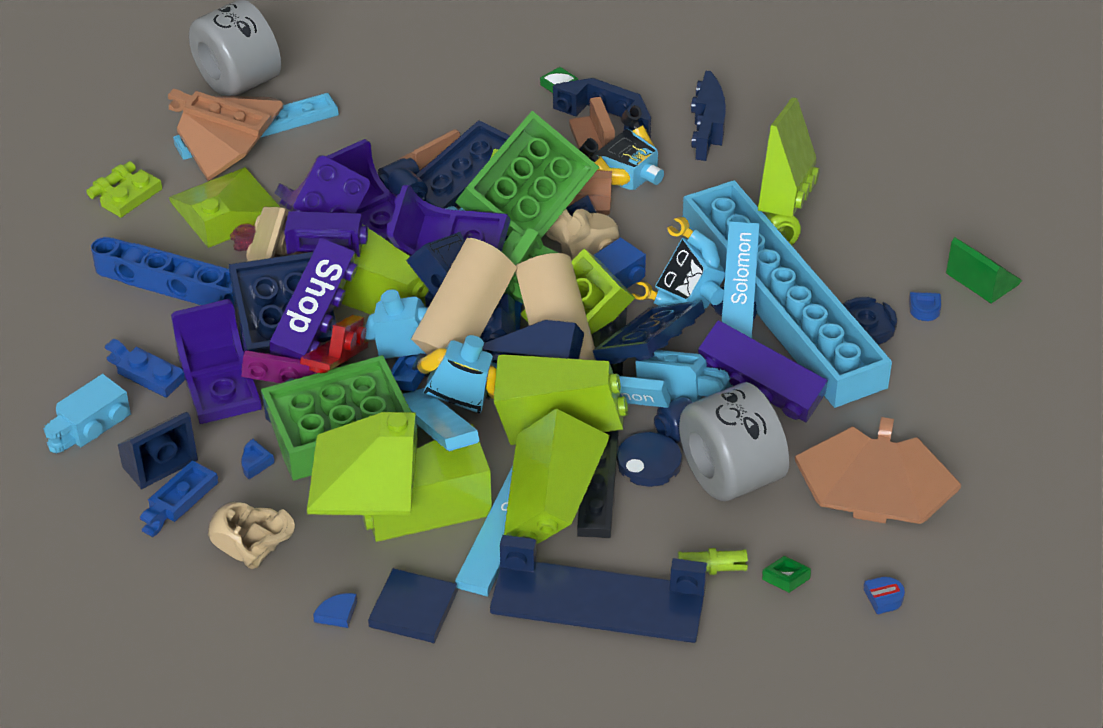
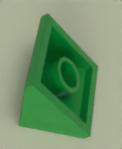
(979, 272)

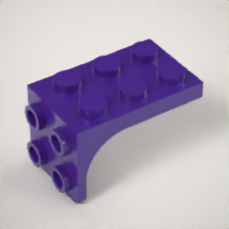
(326, 189)
(378, 201)
(420, 223)
(213, 361)

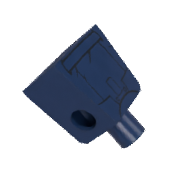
(435, 260)

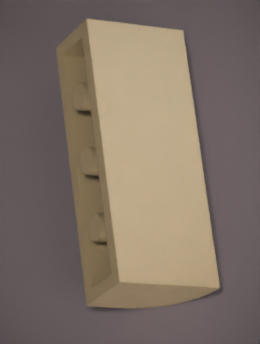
(553, 294)
(465, 296)

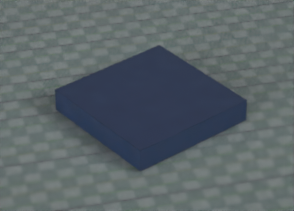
(413, 605)

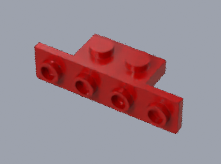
(346, 341)

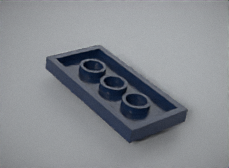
(460, 164)
(648, 332)

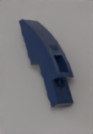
(709, 115)

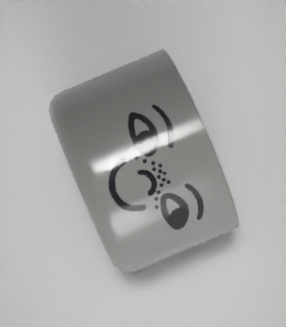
(234, 48)
(734, 442)

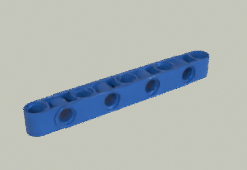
(161, 271)

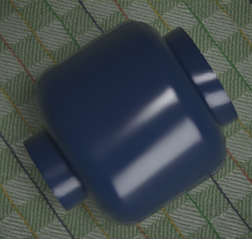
(668, 418)

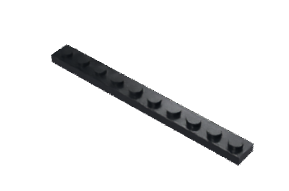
(597, 504)

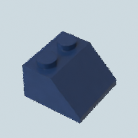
(159, 450)

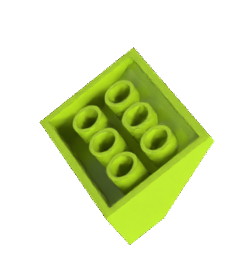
(788, 163)

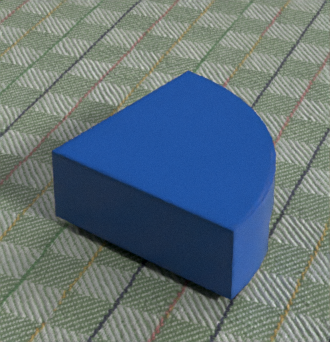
(255, 459)
(336, 610)

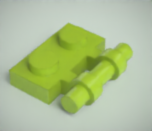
(129, 193)

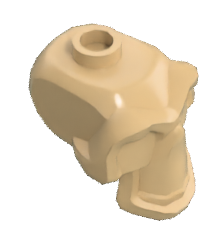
(583, 231)
(249, 532)

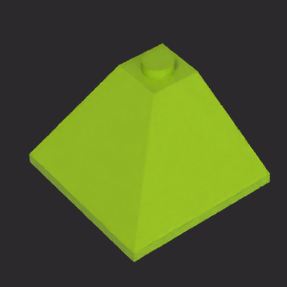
(222, 205)
(365, 467)

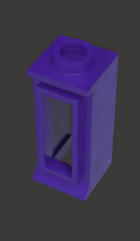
(306, 228)

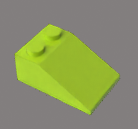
(600, 291)

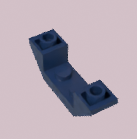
(575, 96)

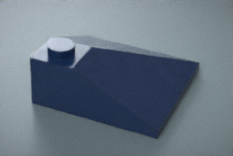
(261, 296)

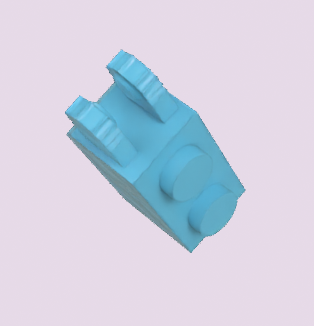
(683, 374)
(87, 414)

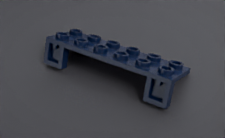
(598, 597)

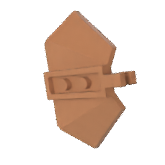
(221, 127)
(877, 476)

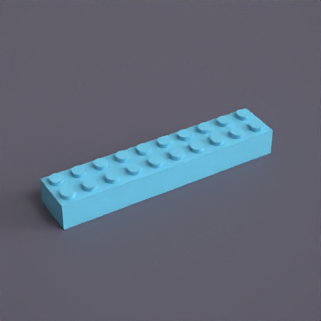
(795, 300)

